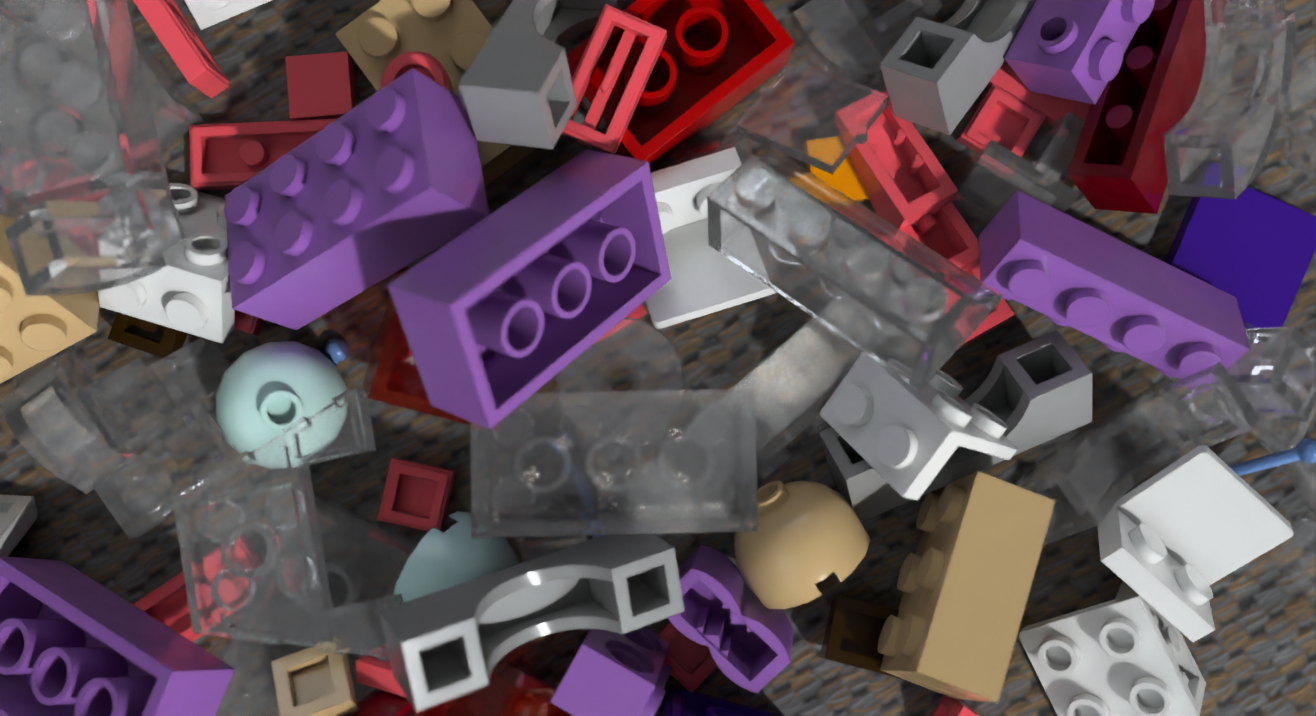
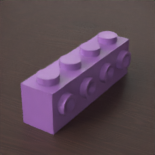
(1075, 45)
(1109, 289)

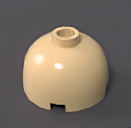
(799, 541)

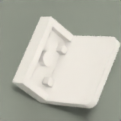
(195, 284)
(910, 431)

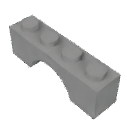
(944, 67)
(521, 77)
(1034, 389)
(458, 634)

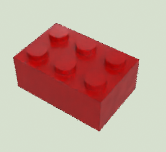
(707, 66)

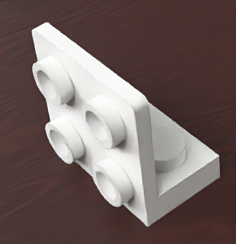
(700, 275)
(1187, 533)
(1115, 661)

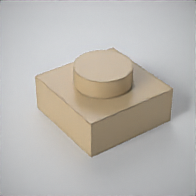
(314, 684)

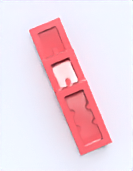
(917, 197)

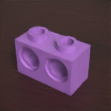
(615, 675)

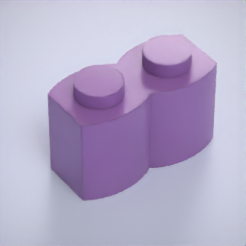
(722, 613)

